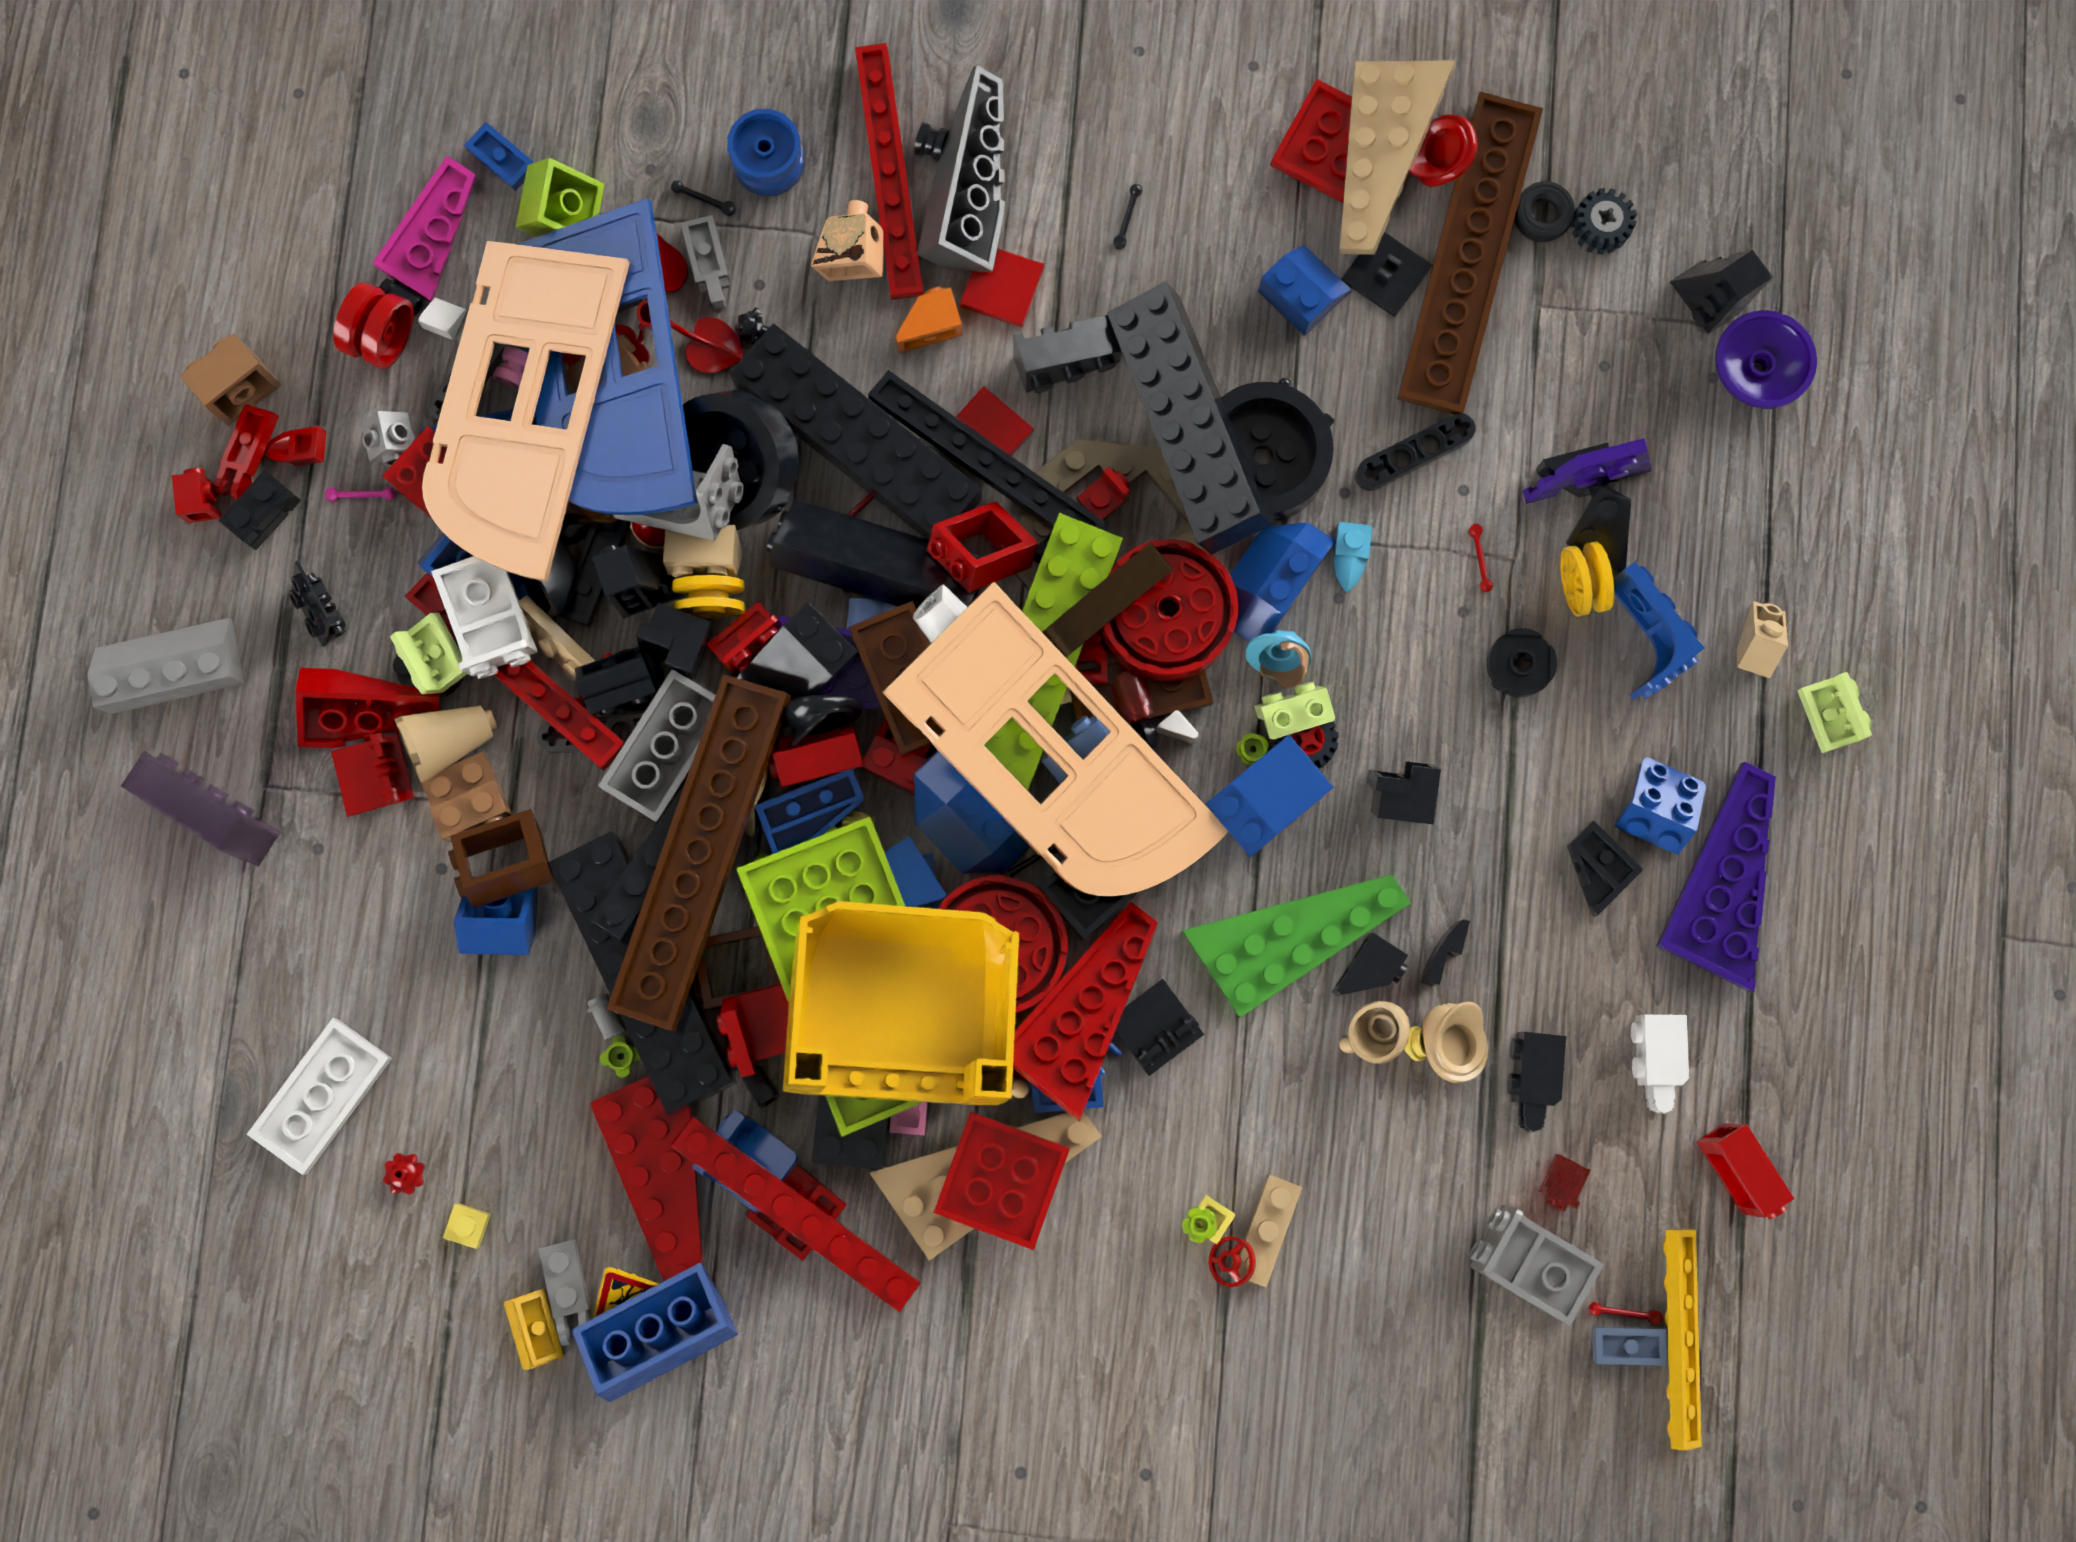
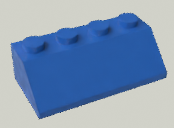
(654, 1333)

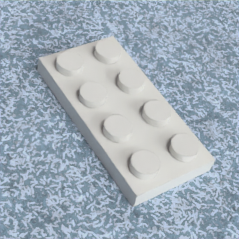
(319, 1096)

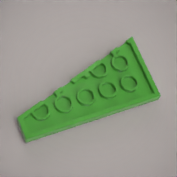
(1274, 946)

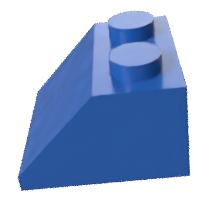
(1302, 288)
(499, 926)

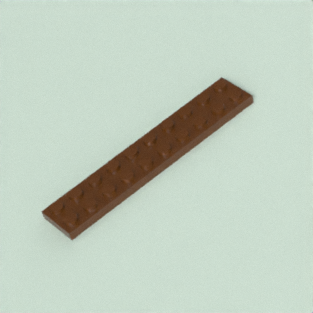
(1470, 257)
(698, 853)

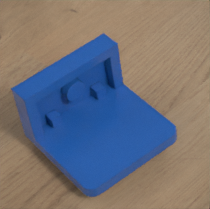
(1663, 806)
(756, 1143)

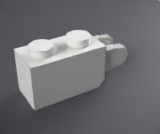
(1660, 1057)

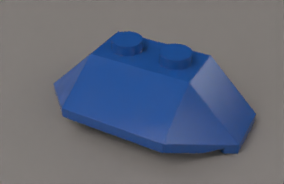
(1275, 573)
(962, 820)

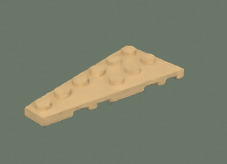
(1387, 129)
(917, 1183)

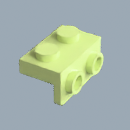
(429, 654)
(1295, 712)
(1835, 712)

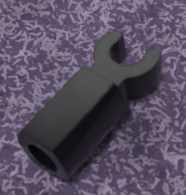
(760, 1087)

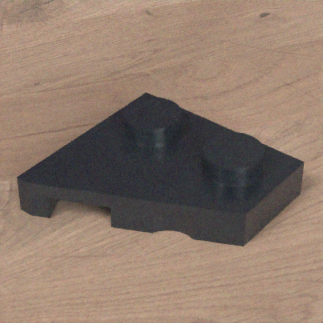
(1606, 522)
(1601, 867)

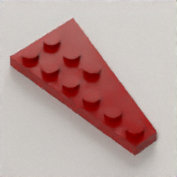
(1073, 1026)
(654, 1173)

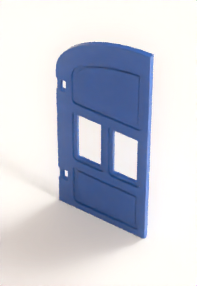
(636, 434)

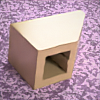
(1762, 639)

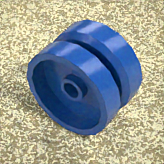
(766, 152)

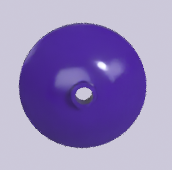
(1778, 346)

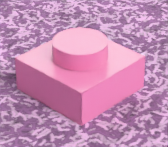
(910, 1121)

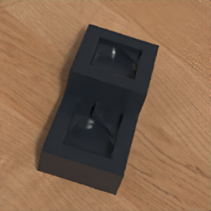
(1450, 944)

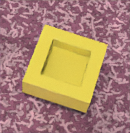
(1222, 1214)
(466, 1226)

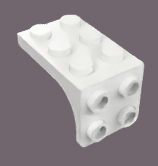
(484, 616)

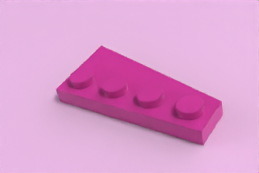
(426, 234)

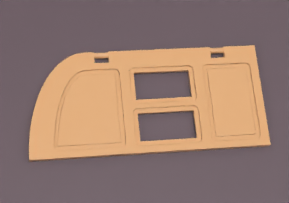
(512, 480)
(1119, 810)

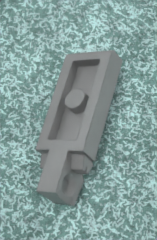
(707, 258)

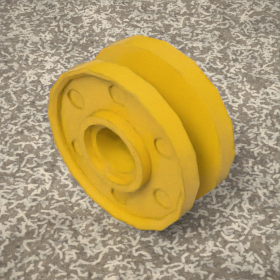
(1587, 579)
(709, 596)

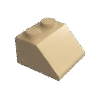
(694, 555)

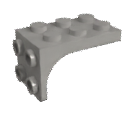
(716, 497)
(1535, 1264)

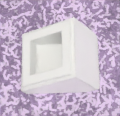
(442, 318)
(1178, 728)

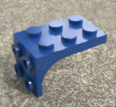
(1655, 613)

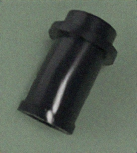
(392, 286)

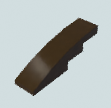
(1108, 600)

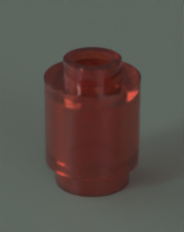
(1133, 696)

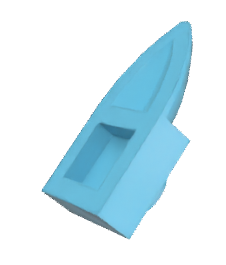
(1351, 553)

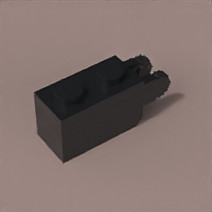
(1536, 1076)

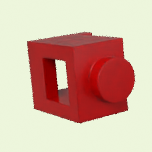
(194, 496)

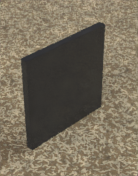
(1387, 275)

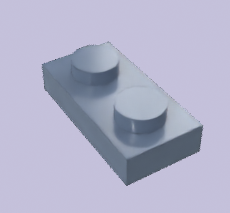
(1629, 1346)

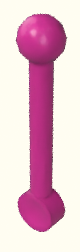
(333, 494)

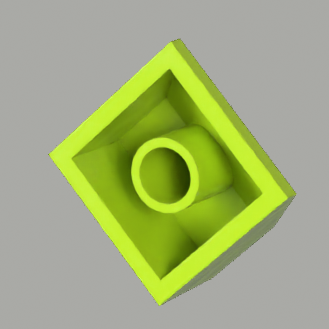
(556, 197)

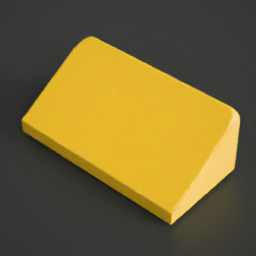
(533, 1329)

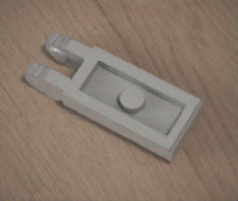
(565, 1285)

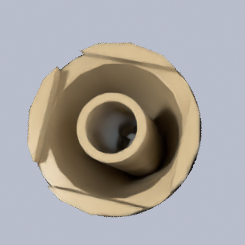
(444, 737)

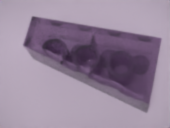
(200, 808)

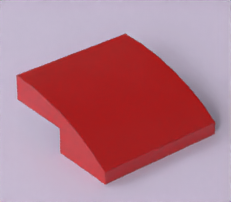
(814, 1191)

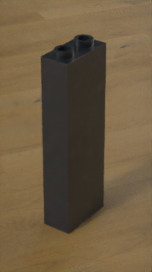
(858, 556)

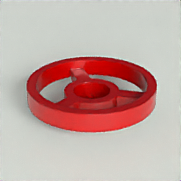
(1221, 1260)

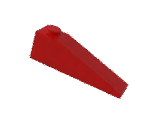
(348, 706)

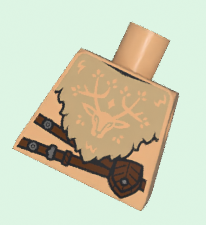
(850, 246)

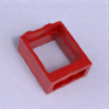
(1013, 541)
(815, 755)
(1745, 1171)

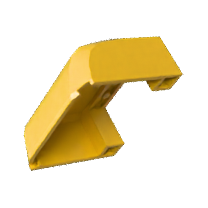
(902, 1005)

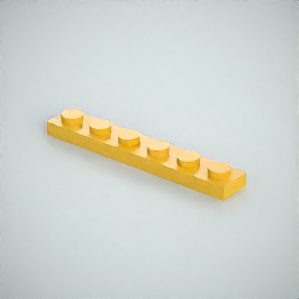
(1683, 1339)

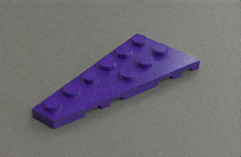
(1724, 893)

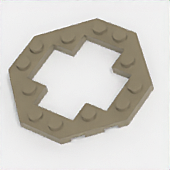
(1132, 461)

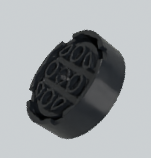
(1293, 432)
(760, 438)

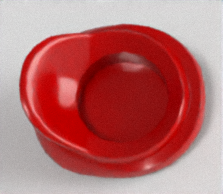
(1446, 151)

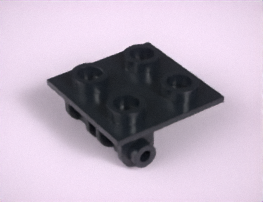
(312, 597)
(1157, 1027)

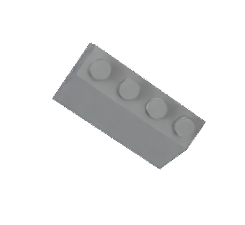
(165, 667)
(660, 748)

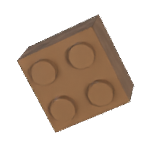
(229, 379)

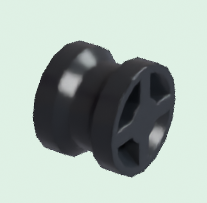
(930, 141)

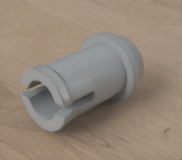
(606, 1019)

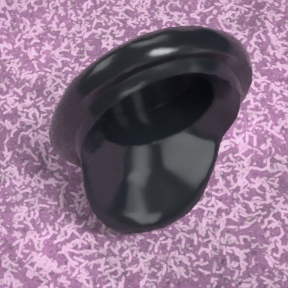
(820, 714)

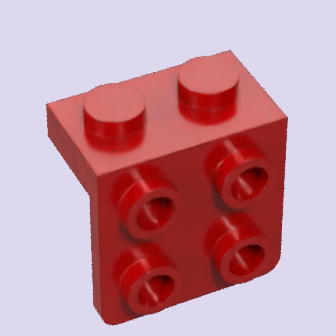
(744, 638)
(755, 1026)

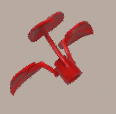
(713, 343)

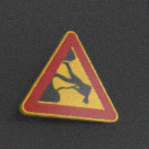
(617, 1288)

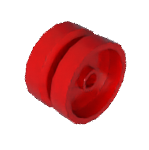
(373, 325)

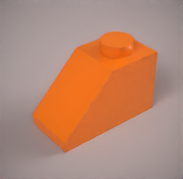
(930, 320)

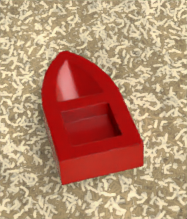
(298, 446)

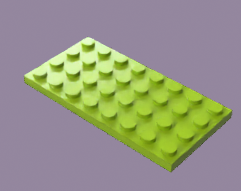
(805, 879)

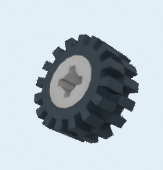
(1596, 230)

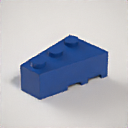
(809, 809)

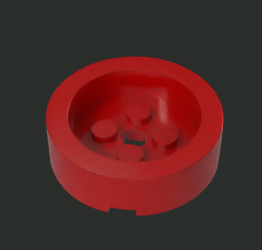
(1194, 637)
(1032, 915)

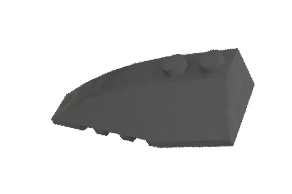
(965, 196)

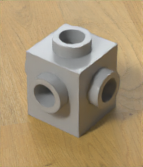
(387, 436)

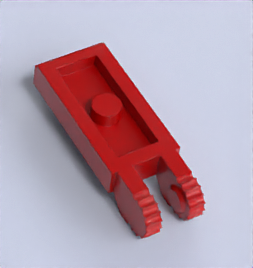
(244, 451)

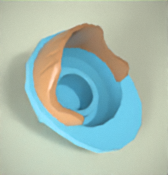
(1280, 657)

